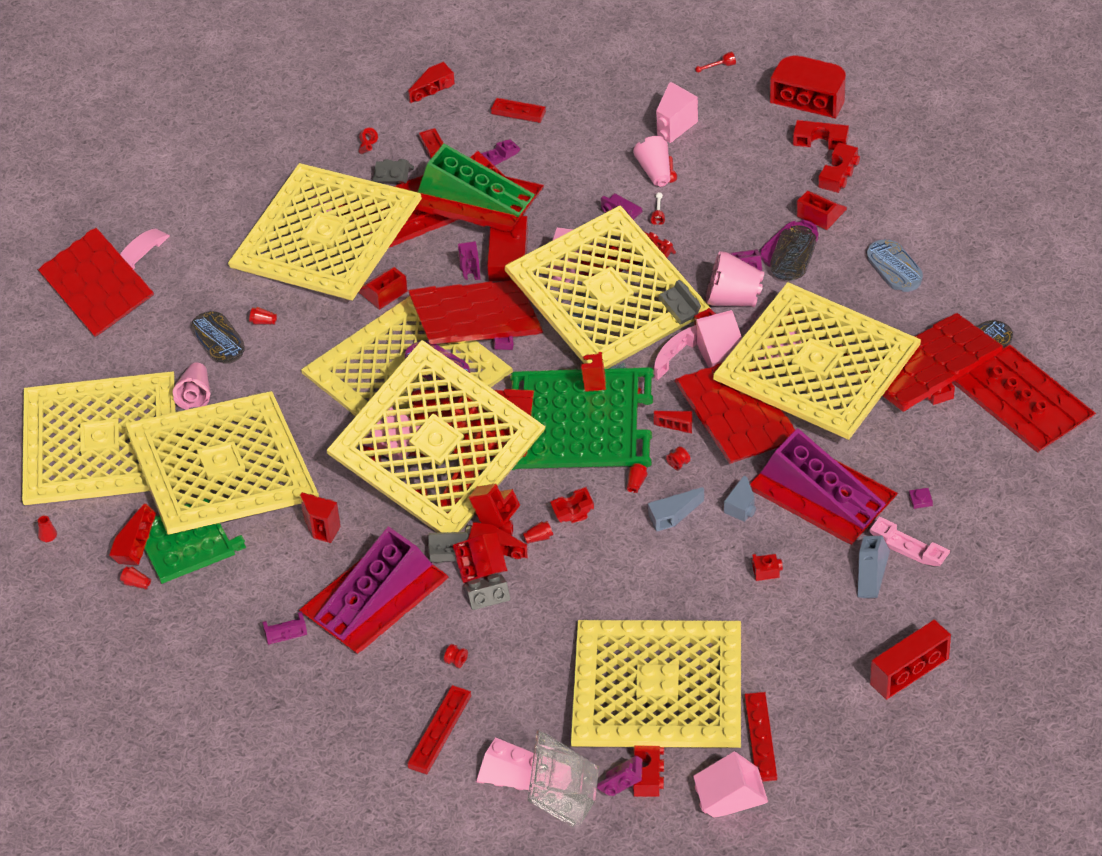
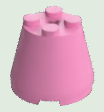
(733, 282)

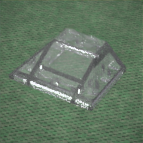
(562, 780)

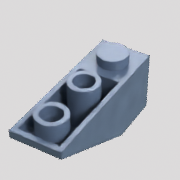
(672, 510)
(872, 565)

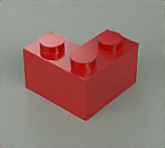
(494, 505)

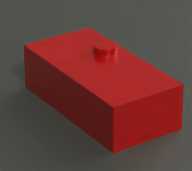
(506, 248)
(910, 659)

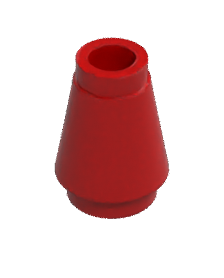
(262, 316)
(636, 477)
(46, 529)
(539, 532)
(134, 578)

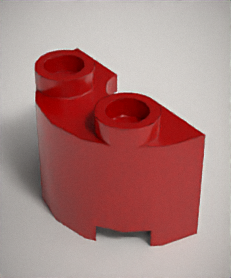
(573, 508)

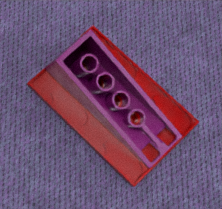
(821, 489)
(375, 590)

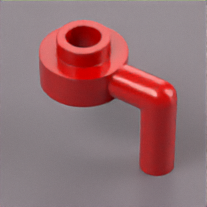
(366, 145)

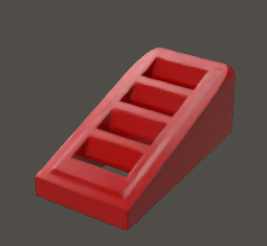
(674, 420)

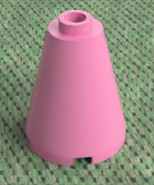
(654, 159)
(192, 387)

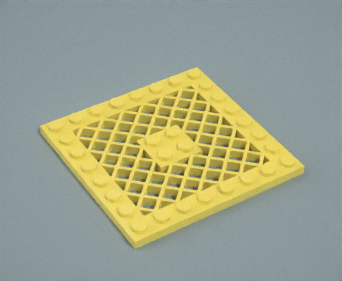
(325, 231)
(605, 288)
(818, 360)
(319, 370)
(96, 436)
(435, 438)
(220, 462)
(657, 684)

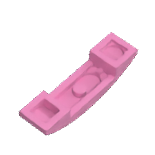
(142, 244)
(672, 347)
(908, 546)

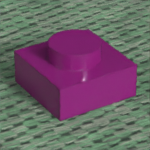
(503, 343)
(920, 498)

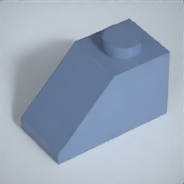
(740, 501)

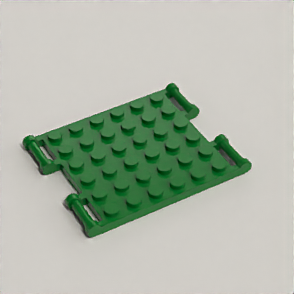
(587, 425)

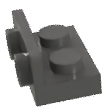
(680, 302)

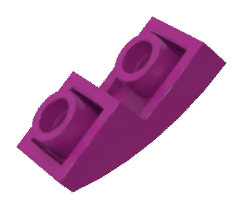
(502, 152)

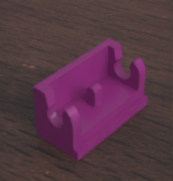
(469, 259)
(285, 630)

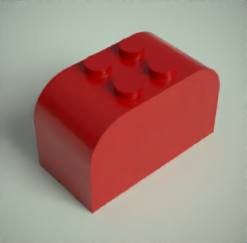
(808, 85)

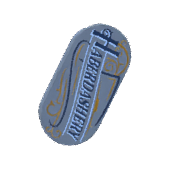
(894, 265)

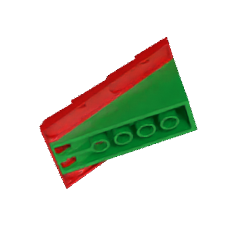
(471, 192)

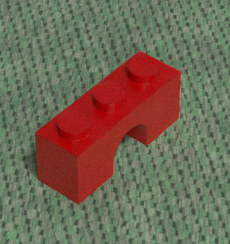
(808, 131)
(843, 162)
(651, 779)

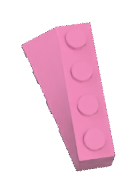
(506, 765)

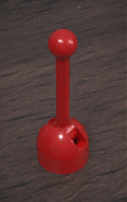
(728, 59)

